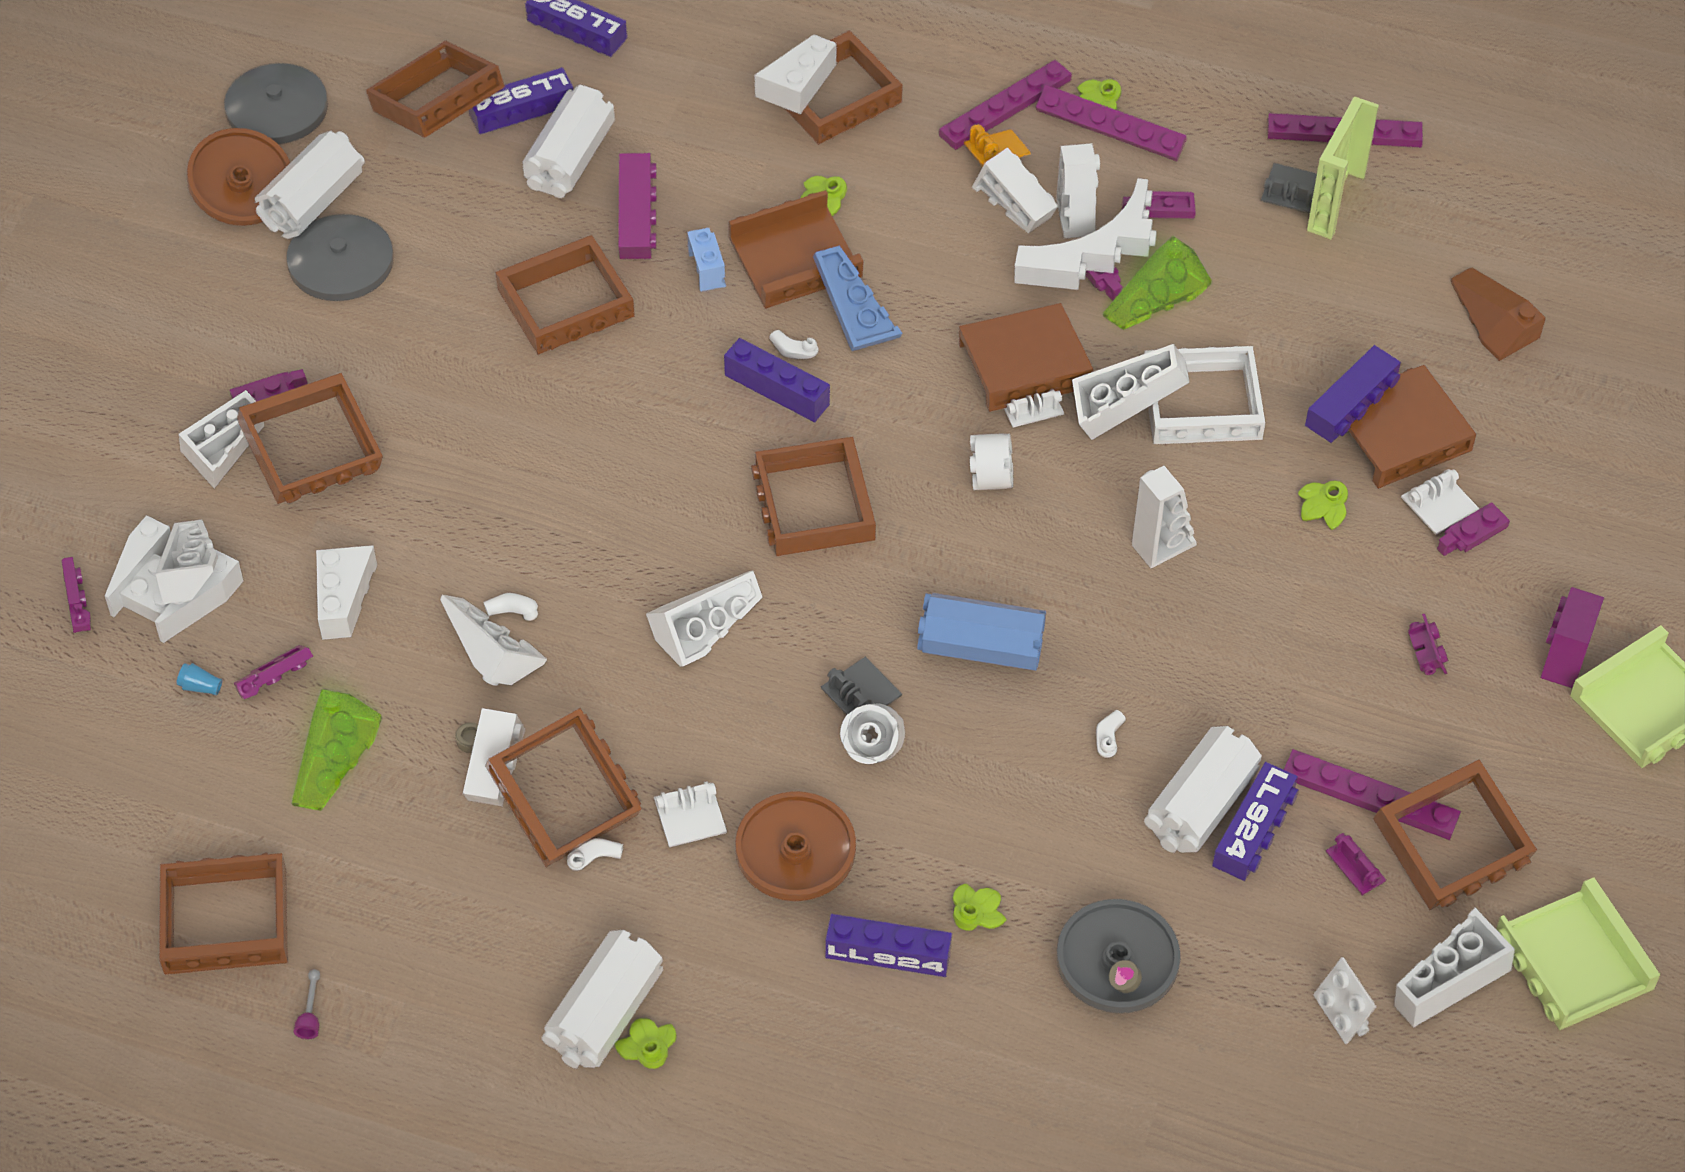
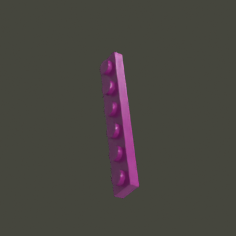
(1005, 103)
(1111, 123)
(1323, 127)
(1368, 793)

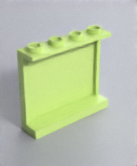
(1344, 155)
(1638, 698)
(1579, 956)

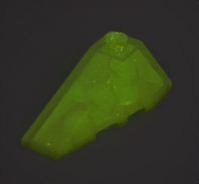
(1164, 280)
(335, 741)

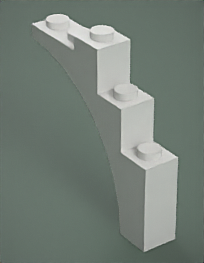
(1067, 262)

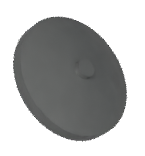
(277, 101)
(340, 257)
(1112, 933)

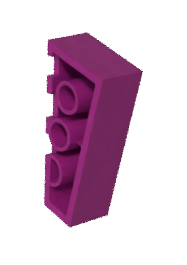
(635, 205)

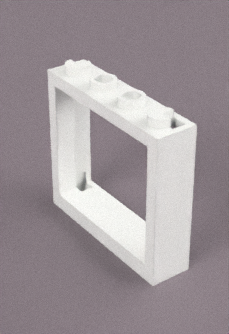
(1214, 427)

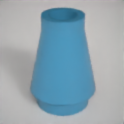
(198, 680)

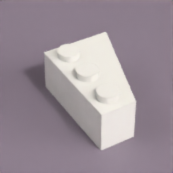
(797, 74)
(1077, 189)
(1015, 190)
(217, 440)
(341, 586)
(494, 734)

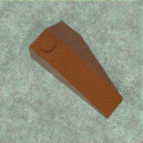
(1500, 315)

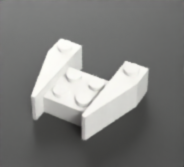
(137, 588)

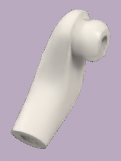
(792, 348)
(512, 603)
(1105, 734)
(591, 850)

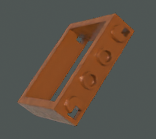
(483, 82)
(862, 109)
(552, 264)
(297, 399)
(807, 456)
(521, 808)
(1433, 896)
(228, 954)

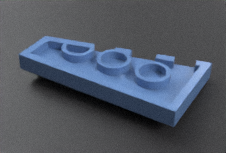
(858, 311)

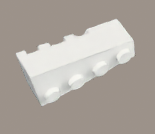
(1127, 388)
(1161, 518)
(1456, 968)

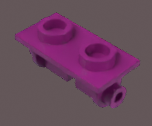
(1425, 636)
(1355, 864)

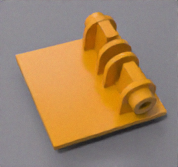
(988, 146)

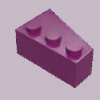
(1571, 636)

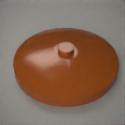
(231, 171)
(795, 846)

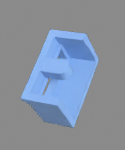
(710, 265)

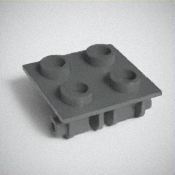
(1290, 187)
(859, 686)

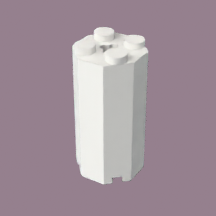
(568, 141)
(309, 184)
(1203, 790)
(603, 1000)

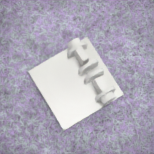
(1026, 411)
(1440, 501)
(690, 814)
(1345, 1001)

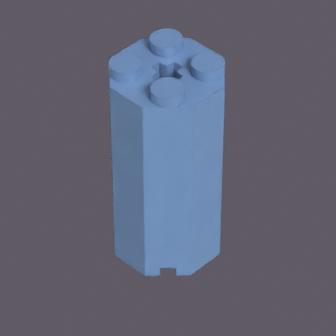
(981, 631)

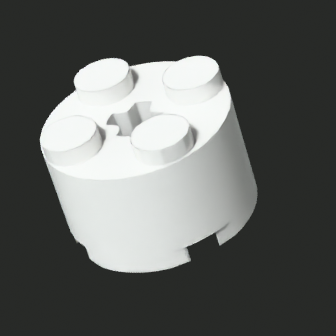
(991, 461)
(858, 741)

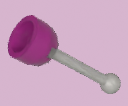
(307, 1024)

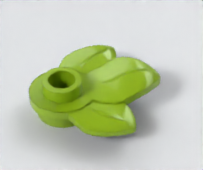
(1095, 91)
(819, 183)
(1322, 504)
(977, 908)
(647, 1043)

